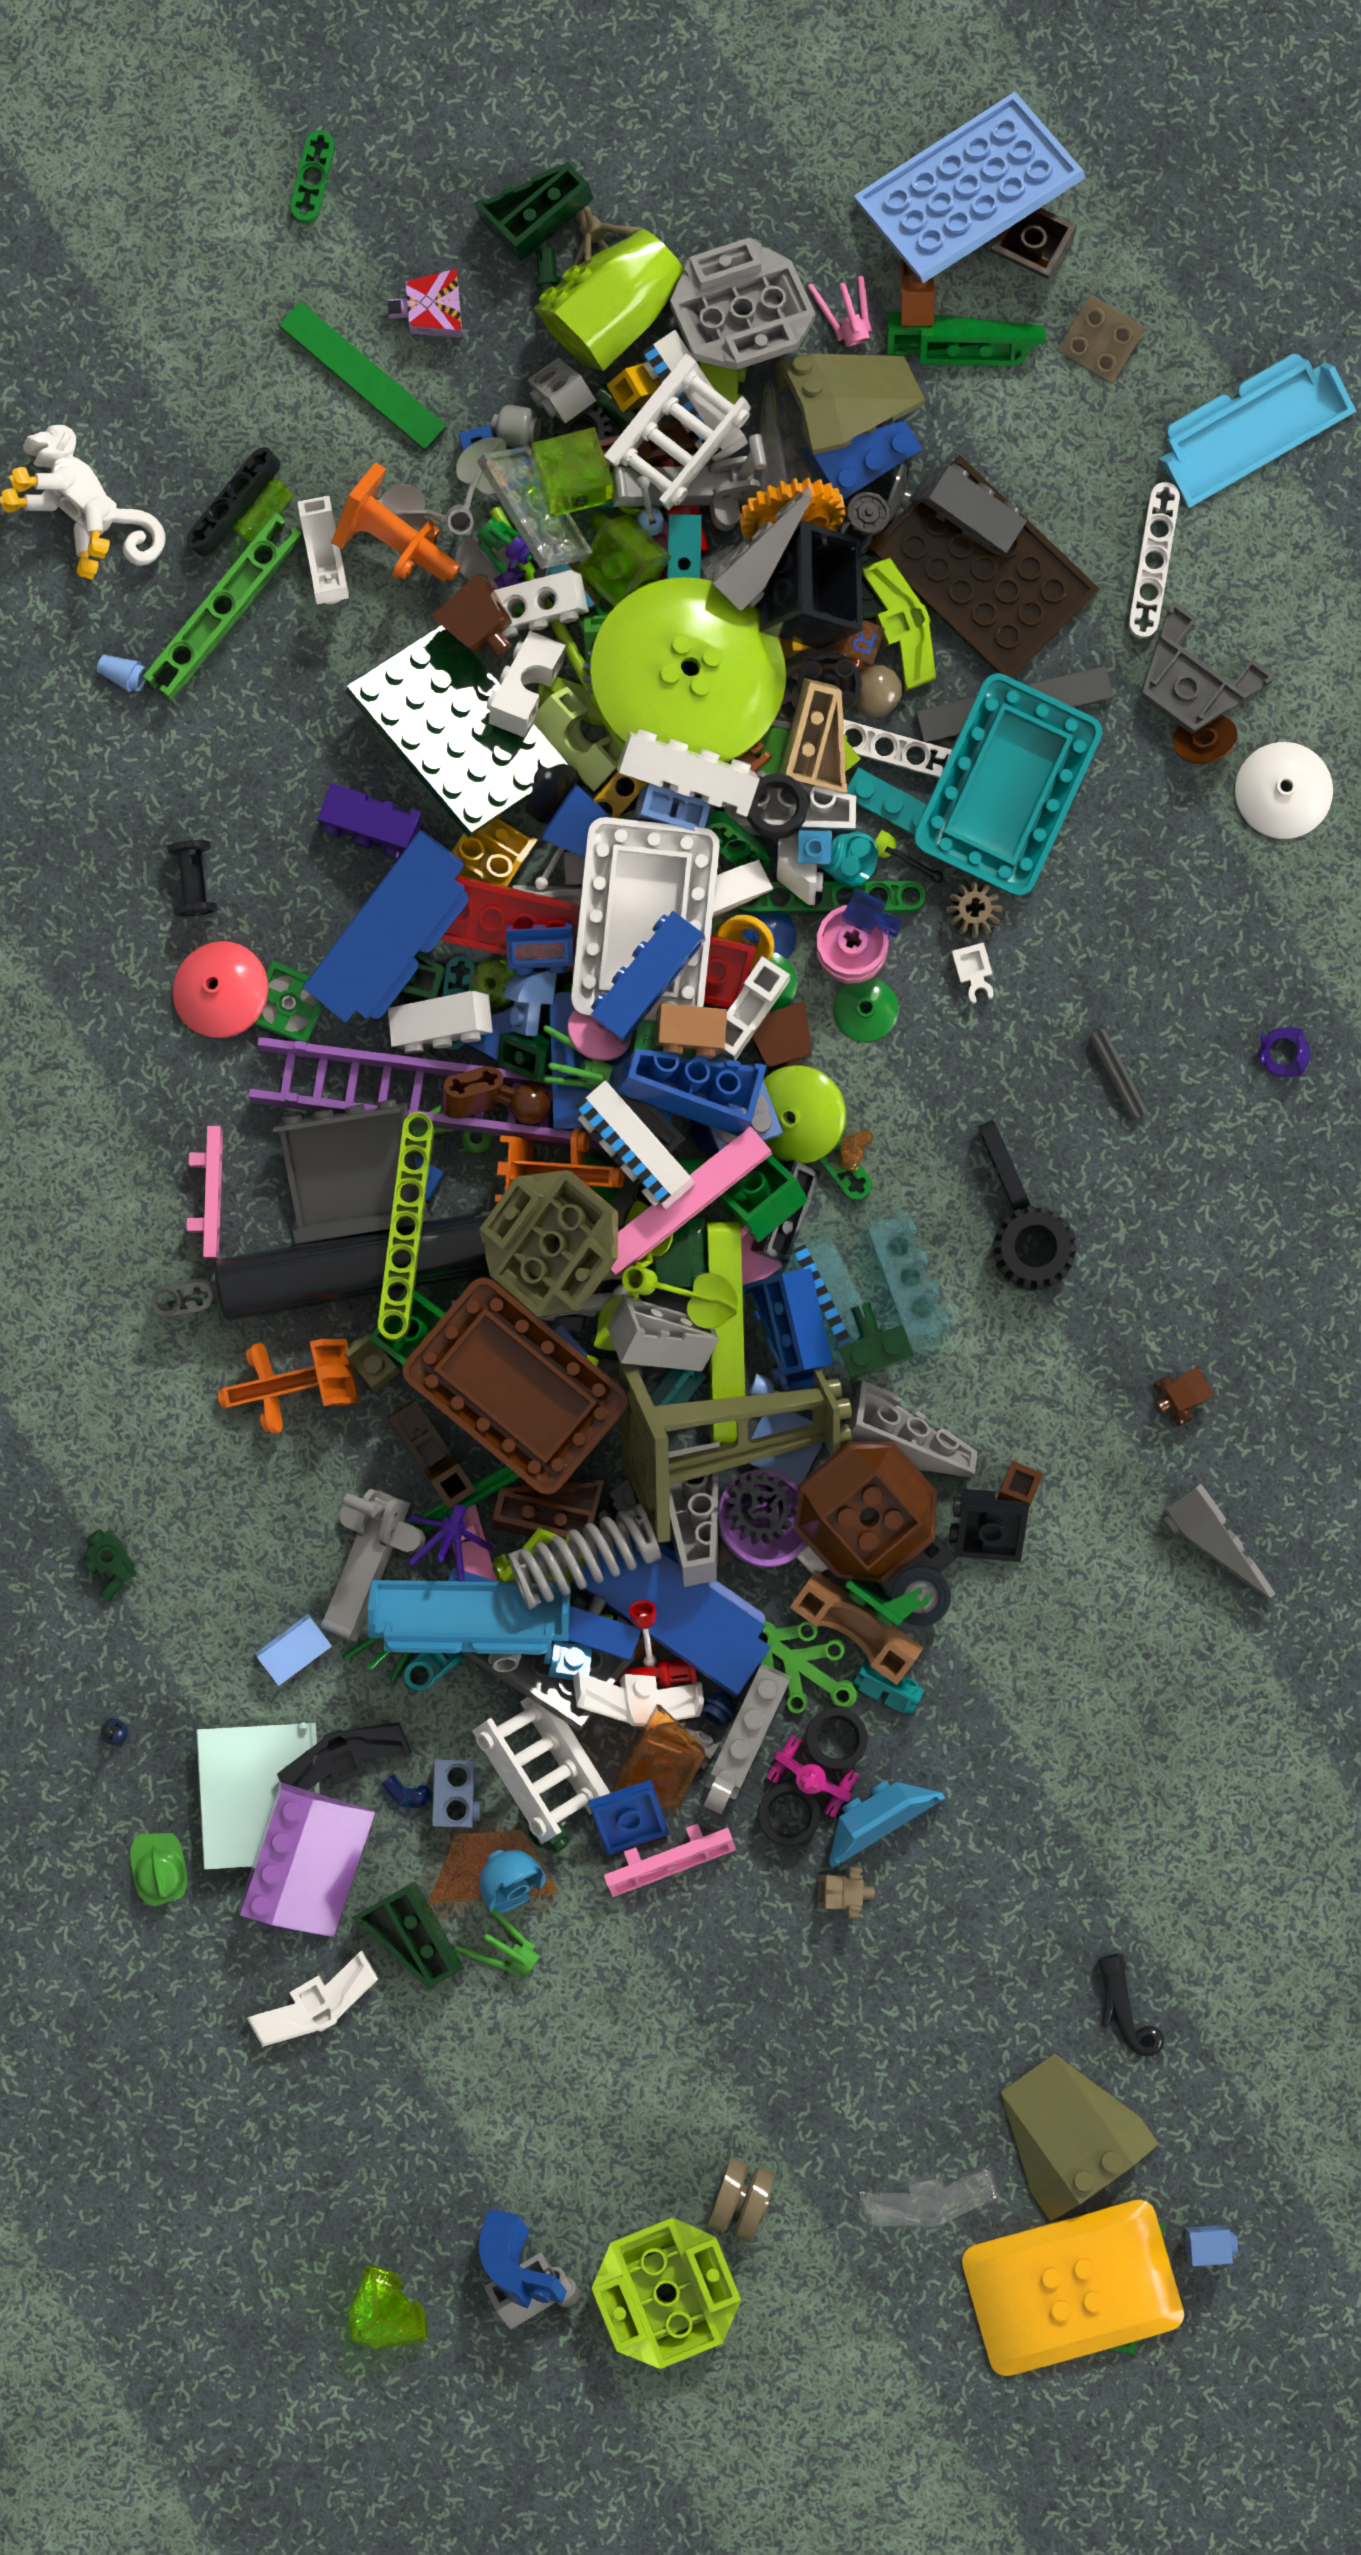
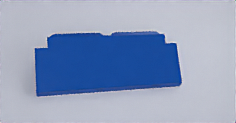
(398, 919)
(696, 1623)

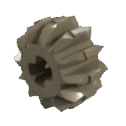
(964, 902)

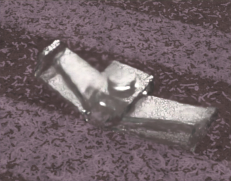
(929, 2200)

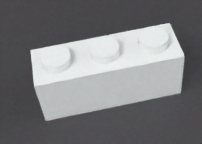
(440, 1021)

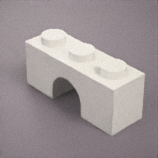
(535, 661)
(752, 1005)

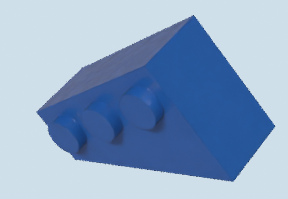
(865, 458)
(792, 1319)

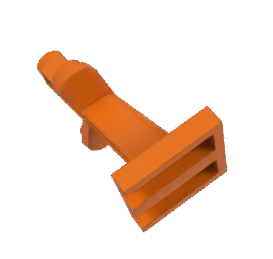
(367, 514)
(521, 1163)
(330, 1373)

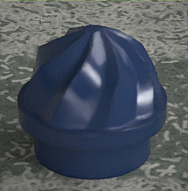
(718, 1708)

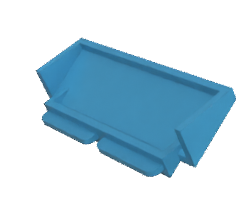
(464, 1617)

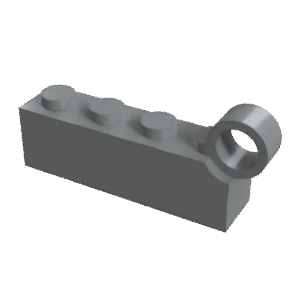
(745, 1736)

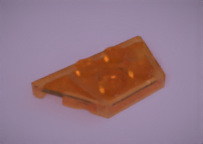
(665, 1756)
(466, 1859)

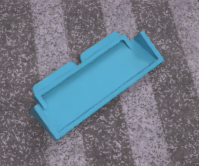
(1241, 434)

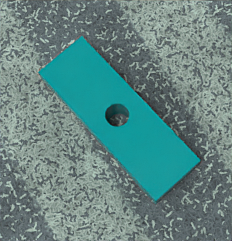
(684, 543)

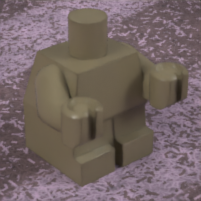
(844, 1892)

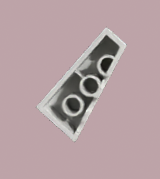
(688, 771)

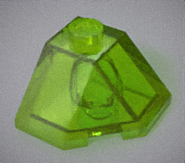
(383, 2314)

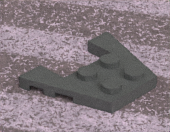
(1189, 688)

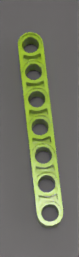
(400, 1211)
(727, 1358)

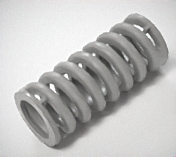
(633, 1521)

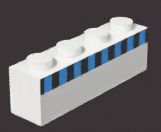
(662, 359)
(635, 1144)

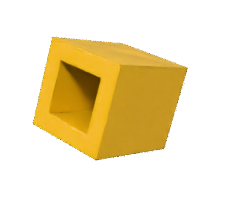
(633, 387)

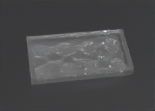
(513, 479)

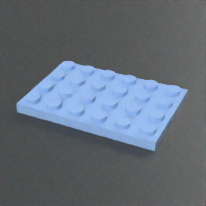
(969, 187)

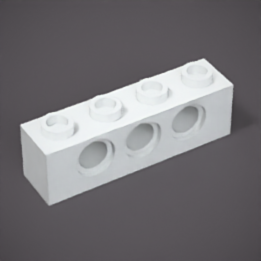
(569, 601)

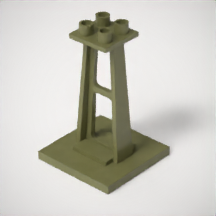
(646, 1441)

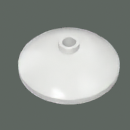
(1268, 806)

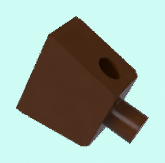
(476, 617)
(783, 1037)

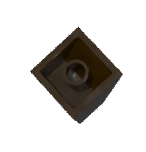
(1037, 242)

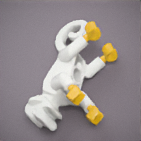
(81, 496)

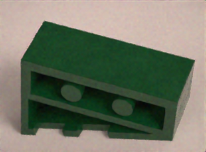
(412, 1934)

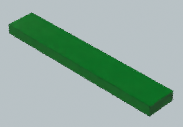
(362, 376)

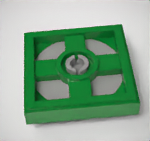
(289, 1007)

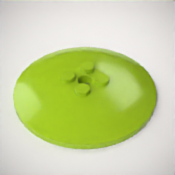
(641, 679)

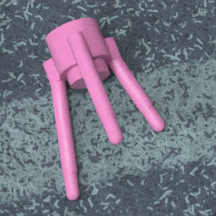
(853, 328)

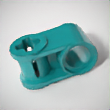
(435, 1665)

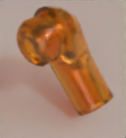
(852, 1148)

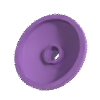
(762, 1555)

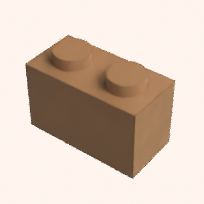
(690, 1030)

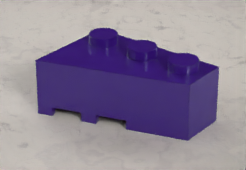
(368, 820)

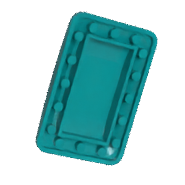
(1008, 784)

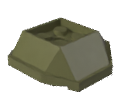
(522, 1234)

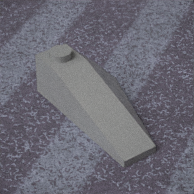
(1202, 1525)

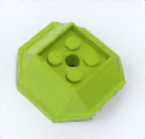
(659, 2329)

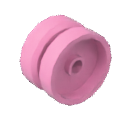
(847, 963)

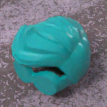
(852, 858)

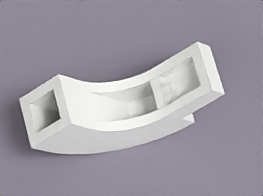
(323, 557)

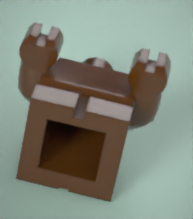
(1182, 1395)

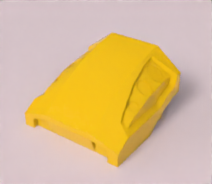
(492, 849)

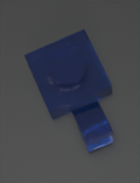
(867, 913)

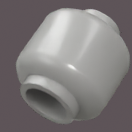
(516, 426)

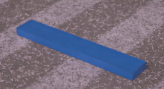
(589, 1628)

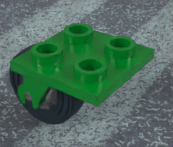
(917, 1597)

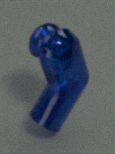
(407, 1796)

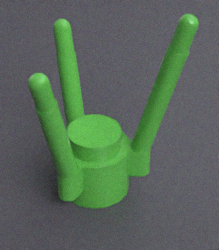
(590, 1075)
(521, 1957)

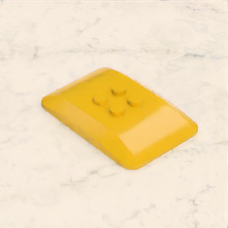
(1072, 2287)

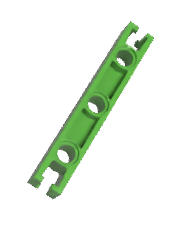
(208, 627)

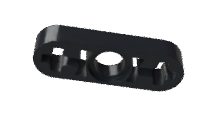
(1001, 1159)

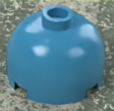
(508, 1879)

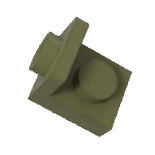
(371, 1362)

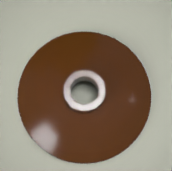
(1208, 743)

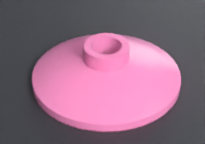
(594, 1040)

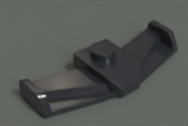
(342, 1754)

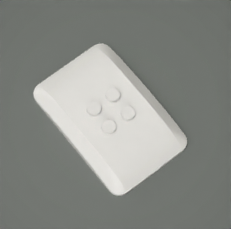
(628, 883)

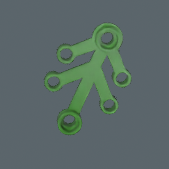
(797, 1662)

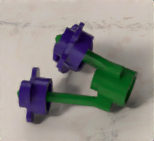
(497, 534)

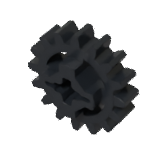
(768, 1520)

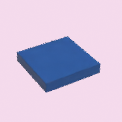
(628, 1817)

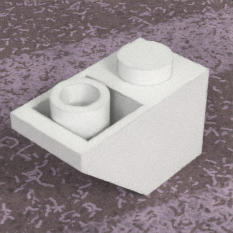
(797, 877)

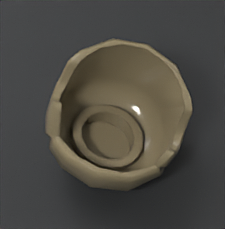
(879, 691)

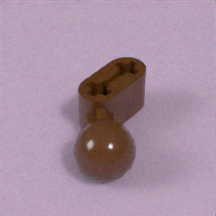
(484, 1090)

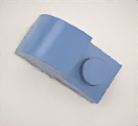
(529, 993)

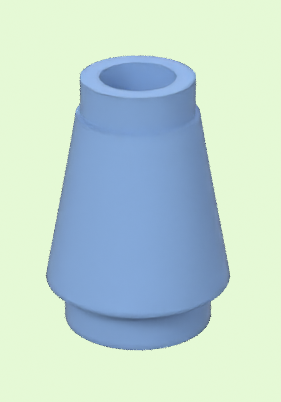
(123, 672)

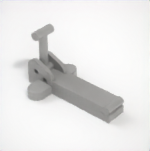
(718, 484)
(381, 1528)

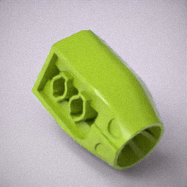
(611, 299)

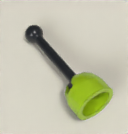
(887, 847)

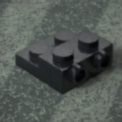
(988, 1526)

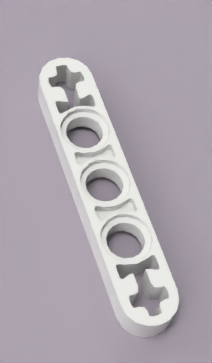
(1152, 544)
(901, 746)

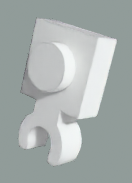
(972, 967)

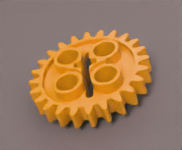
(823, 510)

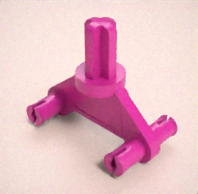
(812, 1777)

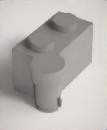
(514, 2314)

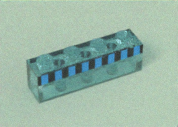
(833, 1288)

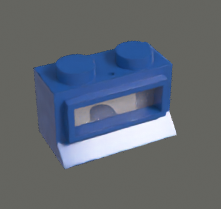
(540, 948)

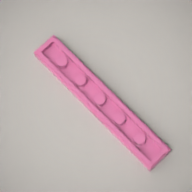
(711, 1181)

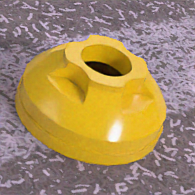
(734, 930)

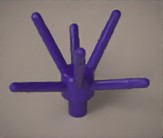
(451, 1530)

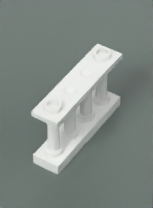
(663, 402)
(568, 1753)

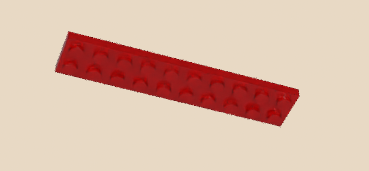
(494, 906)

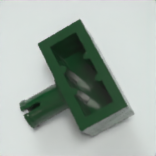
(874, 1347)

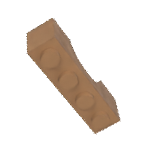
(830, 1606)

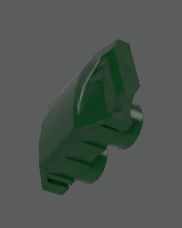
(685, 1256)

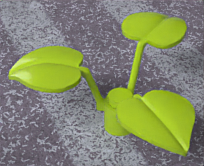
(711, 1300)

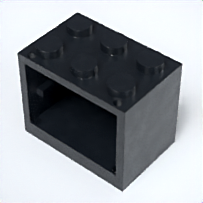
(815, 589)

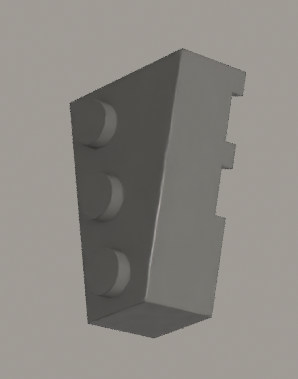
(970, 507)

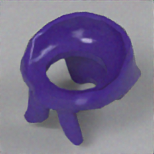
(1302, 1057)

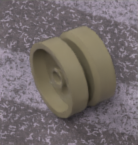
(743, 2200)

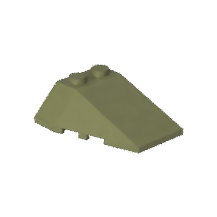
(847, 394)
(1071, 2135)

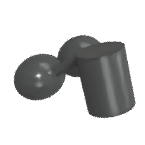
(597, 1605)

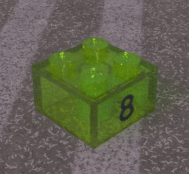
(572, 472)
(623, 559)

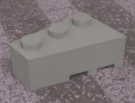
(659, 1337)

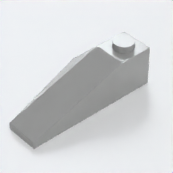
(750, 564)
(880, 1419)

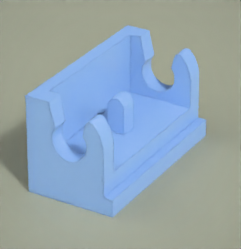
(293, 1649)

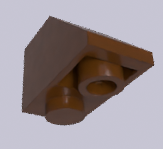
(1019, 1483)

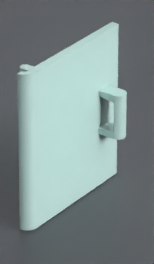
(240, 1785)

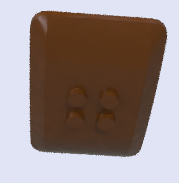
(515, 1386)

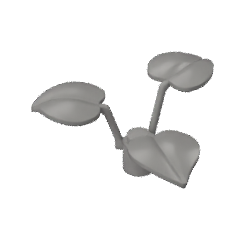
(409, 505)

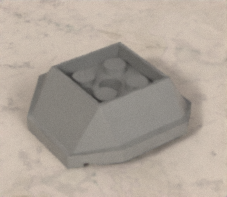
(735, 281)

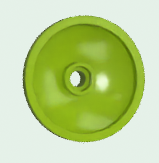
(817, 1112)

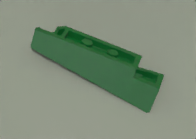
(963, 341)

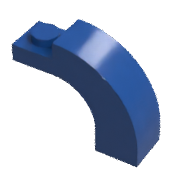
(500, 2252)

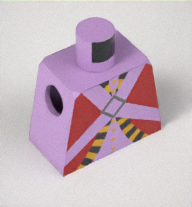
(431, 305)

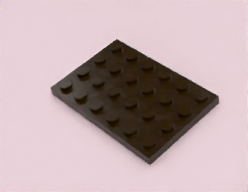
(994, 602)

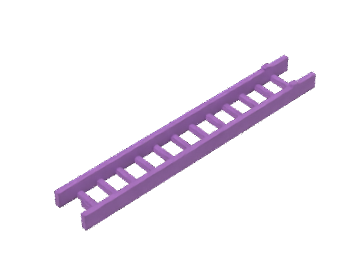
(388, 1063)

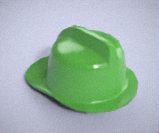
(158, 1868)

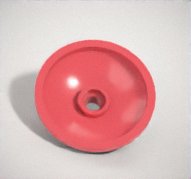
(236, 999)

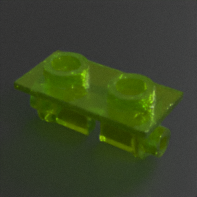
(269, 502)

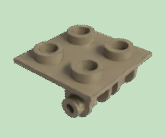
(1101, 339)

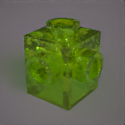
(501, 974)

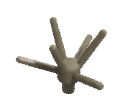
(594, 232)

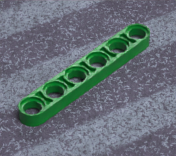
(829, 890)

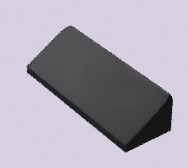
(781, 1241)

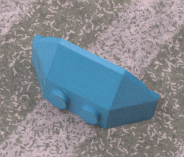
(878, 1816)

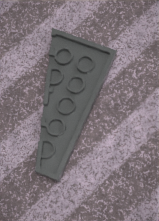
(555, 1693)

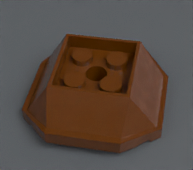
(858, 1479)

